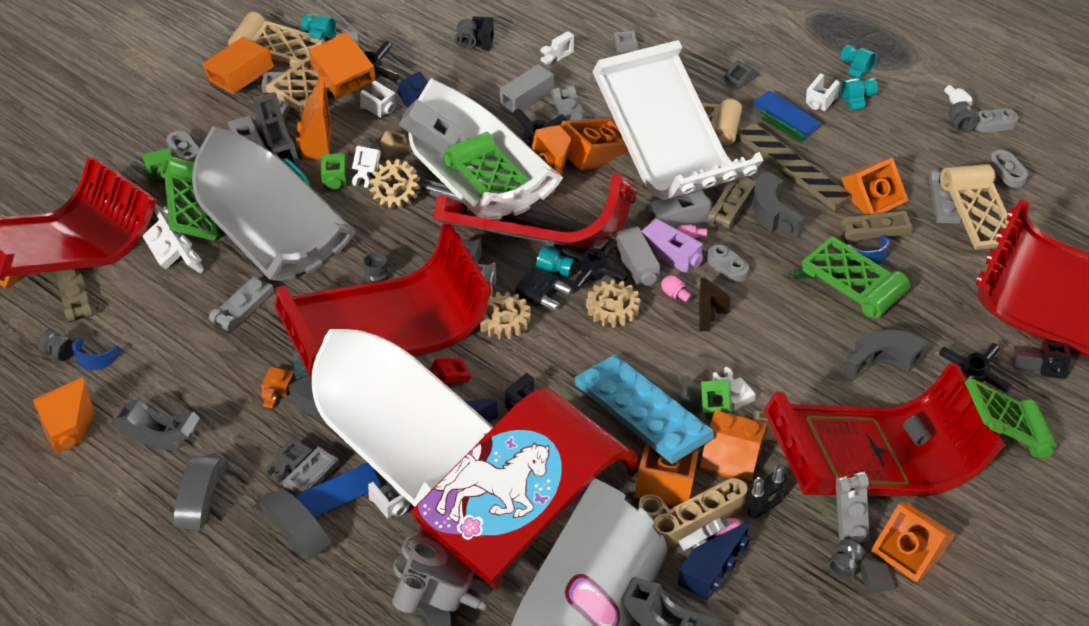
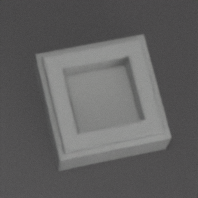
(625, 41)

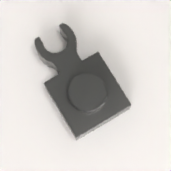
(288, 458)

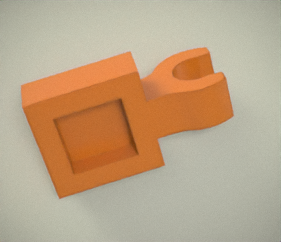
(275, 384)

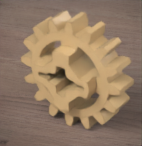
(388, 177)
(613, 303)
(504, 316)

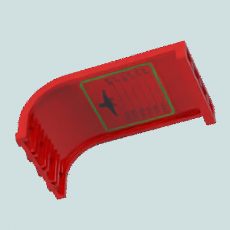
(847, 440)

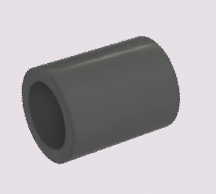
(916, 431)

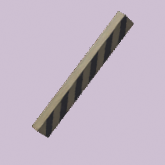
(794, 166)

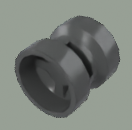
(466, 34)
(960, 114)
(375, 267)
(53, 343)
(846, 559)

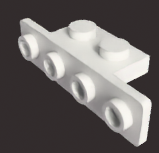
(169, 244)

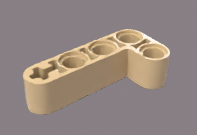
(721, 500)

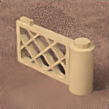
(255, 27)
(284, 80)
(724, 119)
(972, 181)

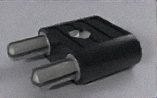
(540, 286)
(766, 492)

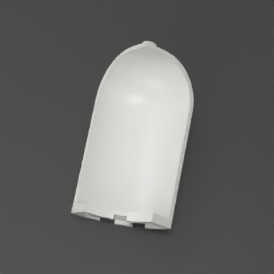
(474, 121)
(393, 410)

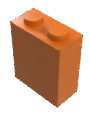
(238, 65)
(342, 65)

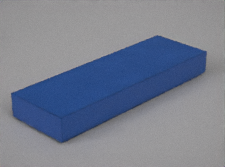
(787, 113)
(338, 489)

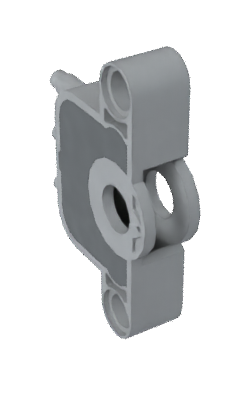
(434, 576)

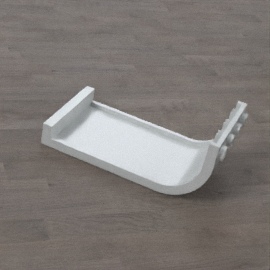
(666, 123)

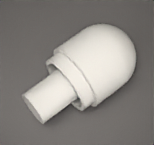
(958, 95)

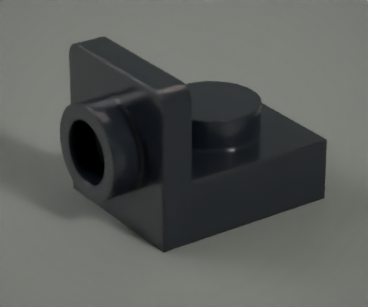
(485, 31)
(1055, 359)
(519, 390)

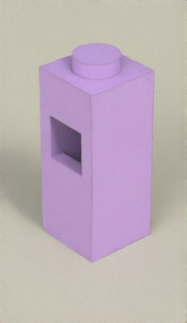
(673, 246)

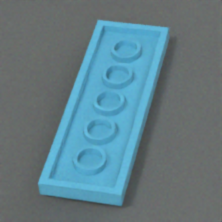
(644, 408)

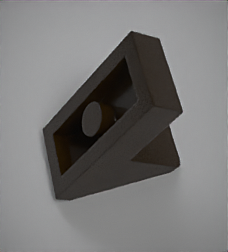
(711, 301)

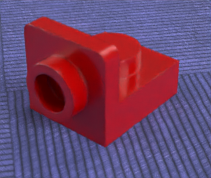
(450, 370)

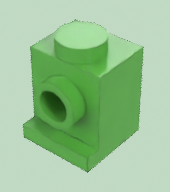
(153, 163)
(333, 176)
(710, 390)

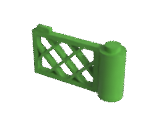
(475, 152)
(180, 172)
(875, 298)
(1013, 418)

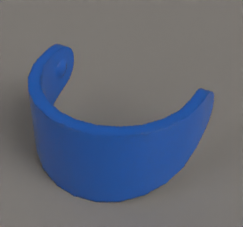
(877, 256)
(96, 361)

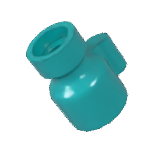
(319, 27)
(862, 60)
(854, 91)
(551, 261)

